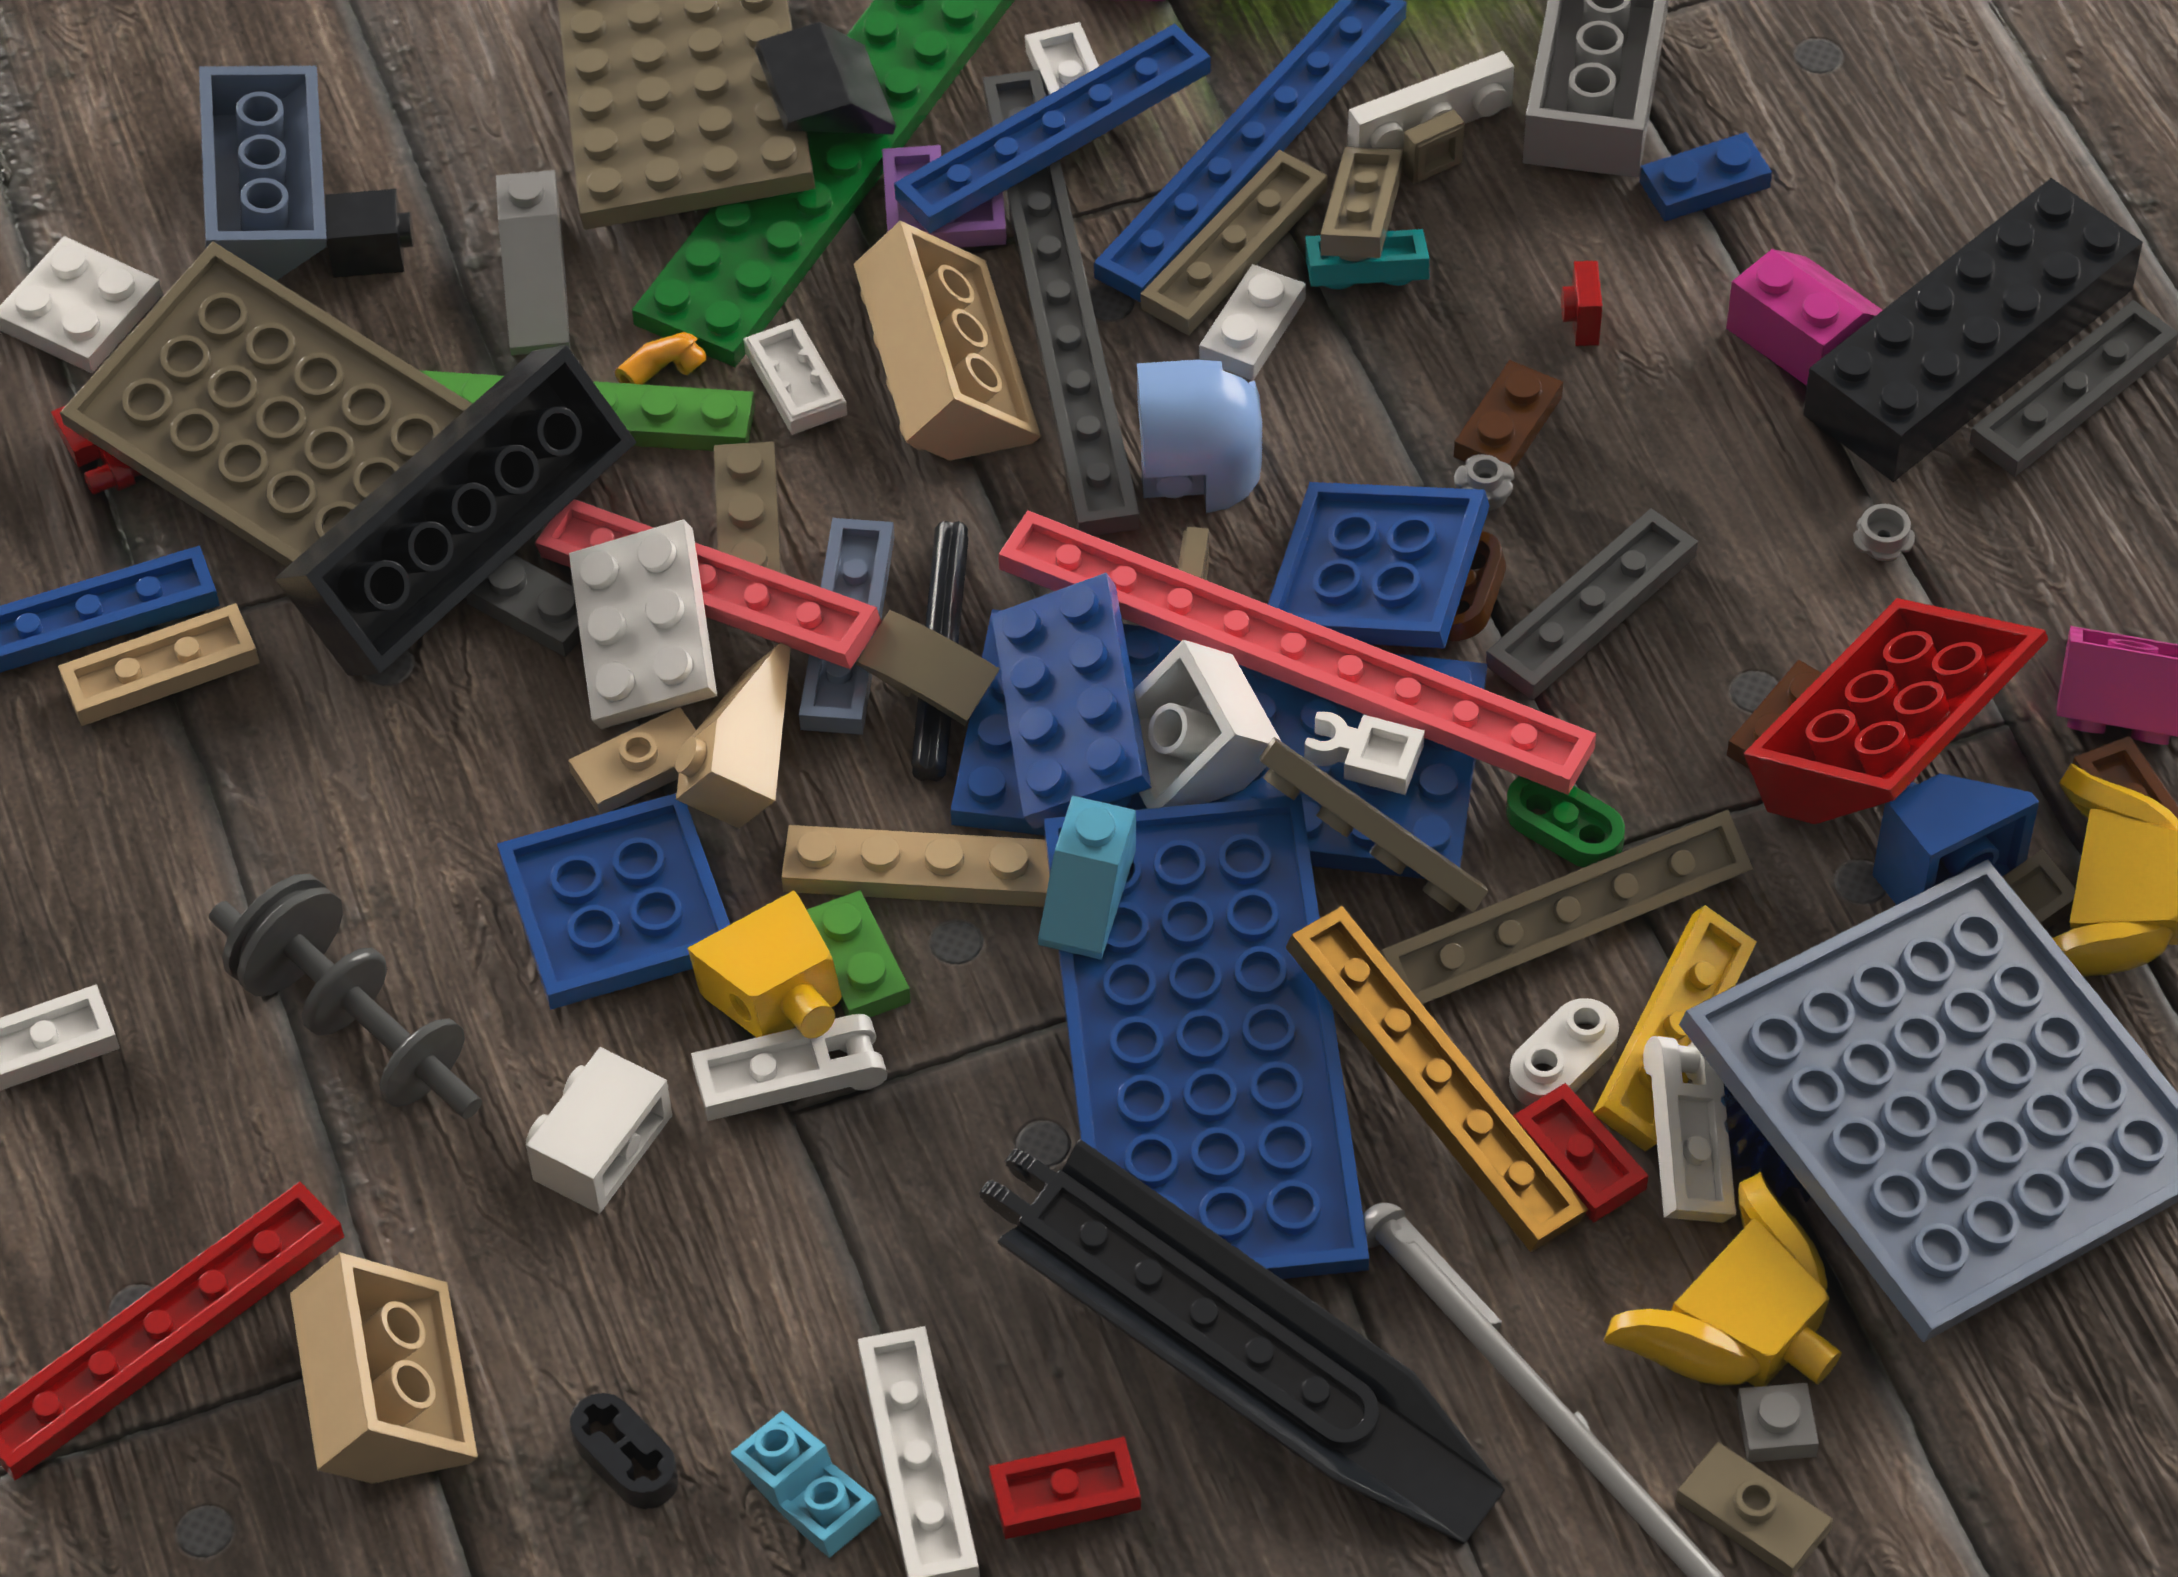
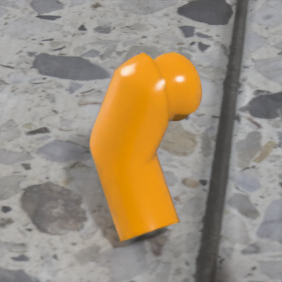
(659, 353)

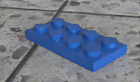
(1070, 699)

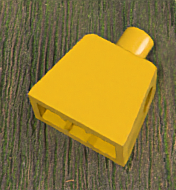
(770, 971)

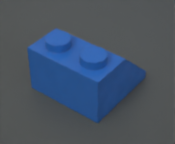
(1948, 828)

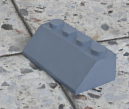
(262, 164)

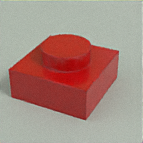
(1583, 303)

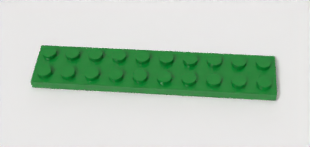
(757, 251)

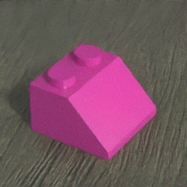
(1794, 311)
(2120, 684)

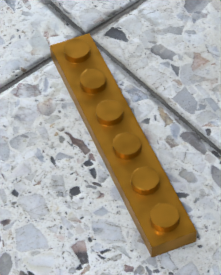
(1436, 1079)

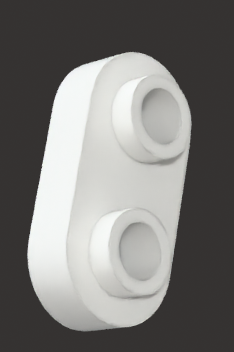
(1567, 1048)

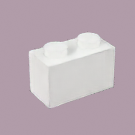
(598, 1129)

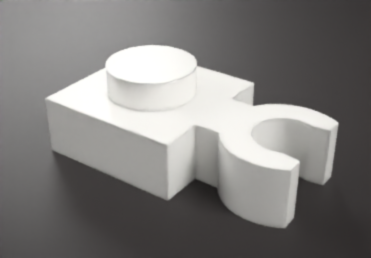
(1374, 754)

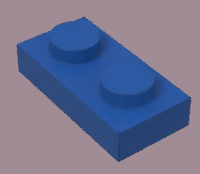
(1705, 176)

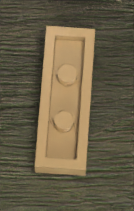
(158, 664)

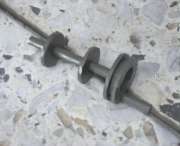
(287, 937)

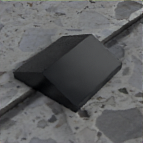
(824, 82)

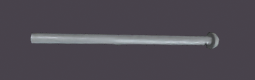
(1388, 1226)

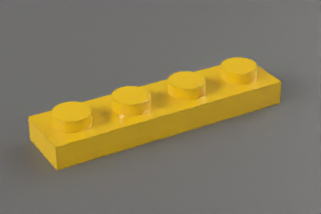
(1701, 966)

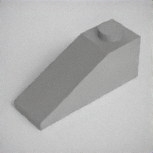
(533, 261)

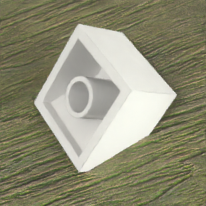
(1200, 727)

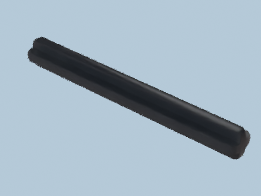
(943, 617)

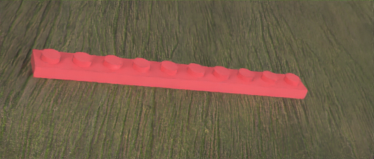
(1306, 654)

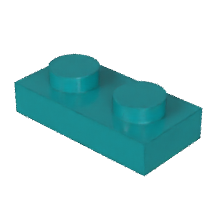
(1401, 261)

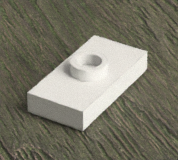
(795, 376)

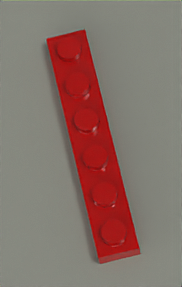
(162, 1327)

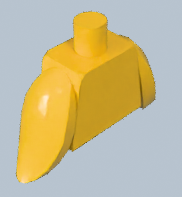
(2125, 879)
(1746, 1309)

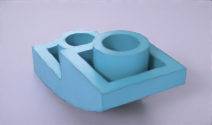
(804, 1484)

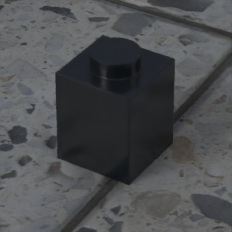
(367, 233)

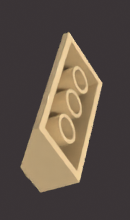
(944, 346)

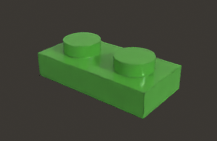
(861, 956)

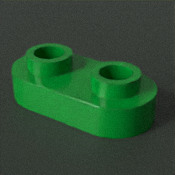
(1567, 822)

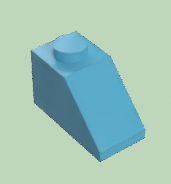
(1088, 877)

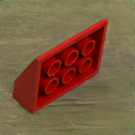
(1885, 709)

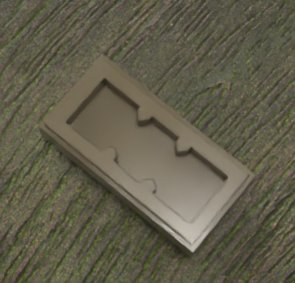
(1754, 1510)

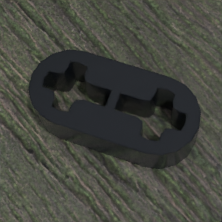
(613, 1460)

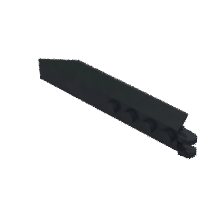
(1245, 1337)

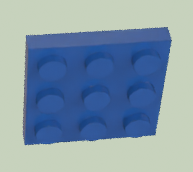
(1381, 560)
(613, 898)

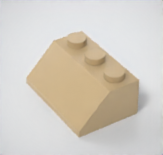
(381, 1371)

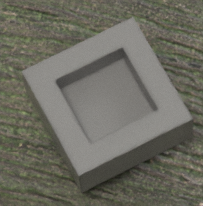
(1777, 1422)

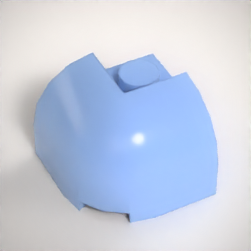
(1198, 432)

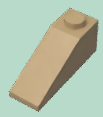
(735, 753)

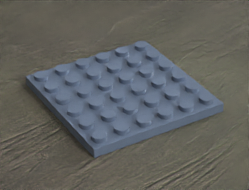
(1949, 1096)

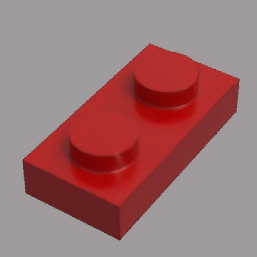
(1583, 1151)
(1065, 1487)

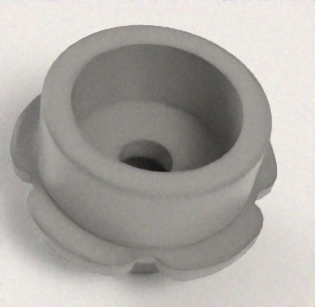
(1498, 475)
(1884, 521)

